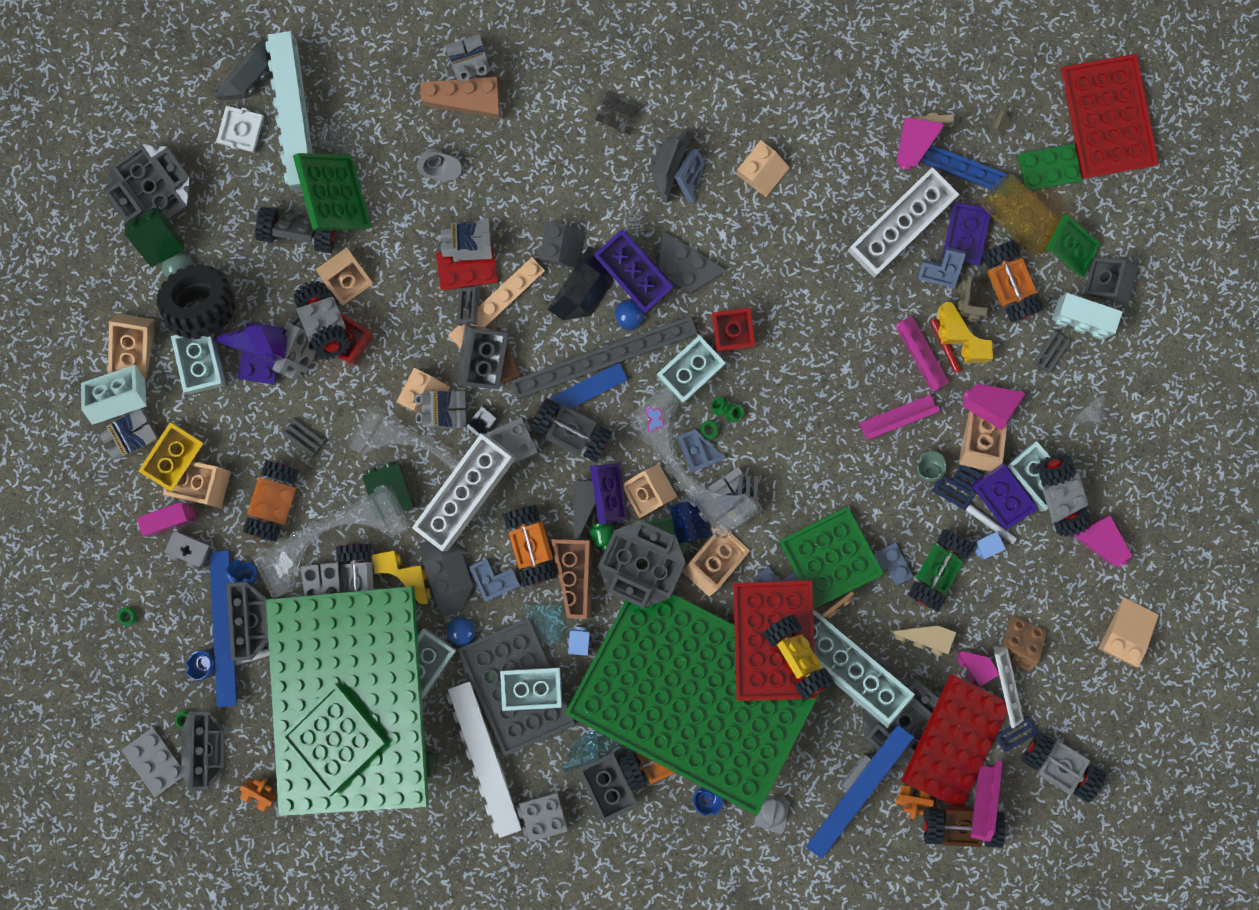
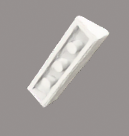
(1008, 686)

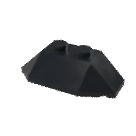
(582, 288)

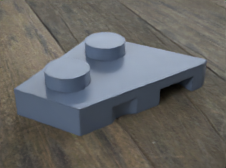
(690, 174)
(698, 451)

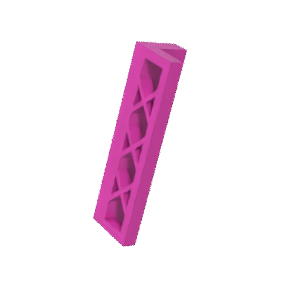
(921, 354)
(898, 417)
(986, 802)

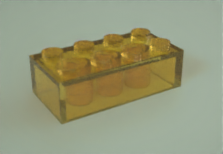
(1021, 214)

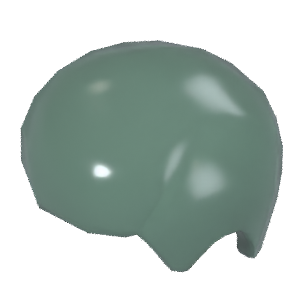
(174, 263)
(935, 469)

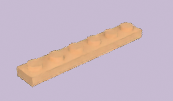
(502, 297)

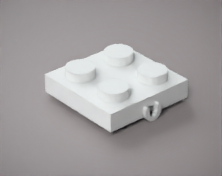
(240, 129)

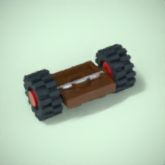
(956, 826)

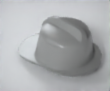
(438, 165)
(773, 814)

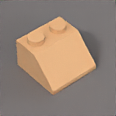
(762, 168)
(344, 276)
(416, 384)
(649, 490)

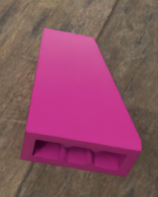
(915, 140)
(992, 403)
(1106, 542)

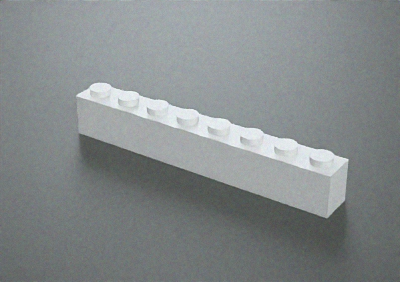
(485, 759)

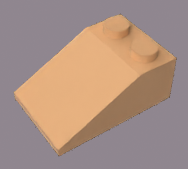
(130, 342)
(982, 444)
(202, 485)
(715, 562)
(1129, 633)

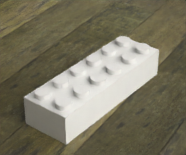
(903, 222)
(464, 492)

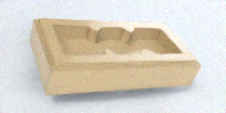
(947, 120)

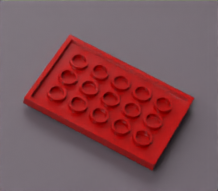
(1109, 116)
(762, 669)
(955, 742)

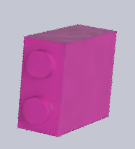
(166, 519)

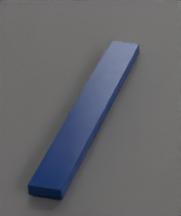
(224, 669)
(860, 791)

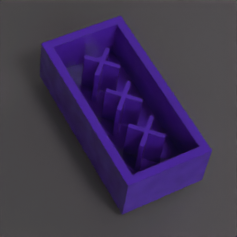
(634, 270)

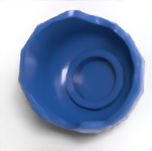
(629, 315)
(235, 573)
(460, 632)
(194, 669)
(713, 807)

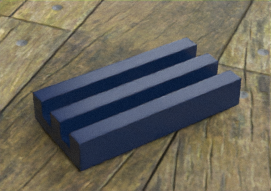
(959, 473)
(967, 500)
(1001, 741)

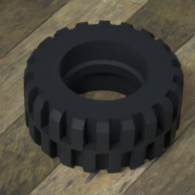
(187, 285)

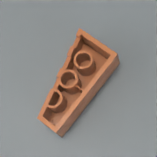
(472, 96)
(575, 575)

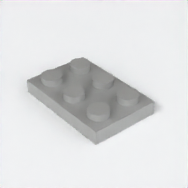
(154, 761)

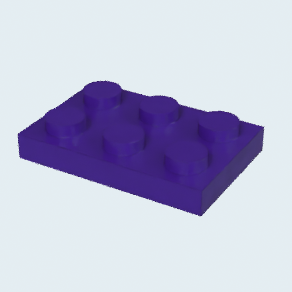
(967, 231)
(256, 368)
(608, 493)
(1004, 496)

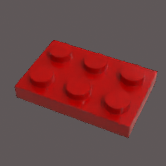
(465, 272)

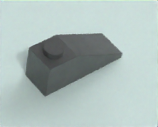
(583, 505)

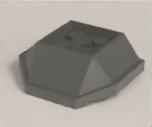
(147, 166)
(636, 543)
(918, 715)

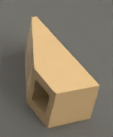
(932, 636)

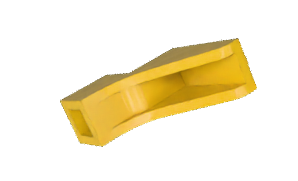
(954, 331)
(412, 576)

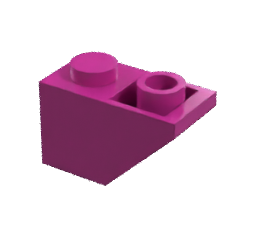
(979, 667)

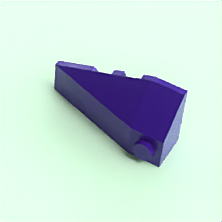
(256, 341)

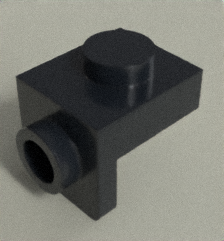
(482, 421)

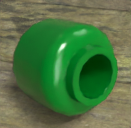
(601, 534)

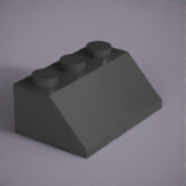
(481, 357)
(608, 787)

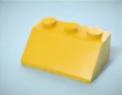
(171, 456)

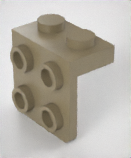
(970, 313)

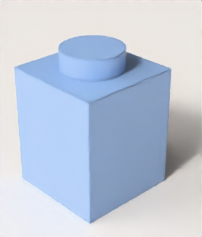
(988, 545)
(579, 641)

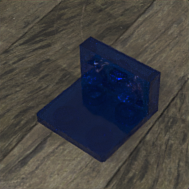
(688, 522)

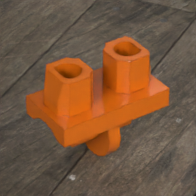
(260, 791)
(906, 799)

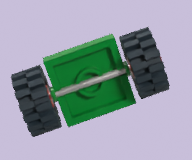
(940, 569)

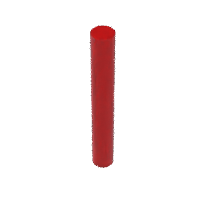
(946, 347)

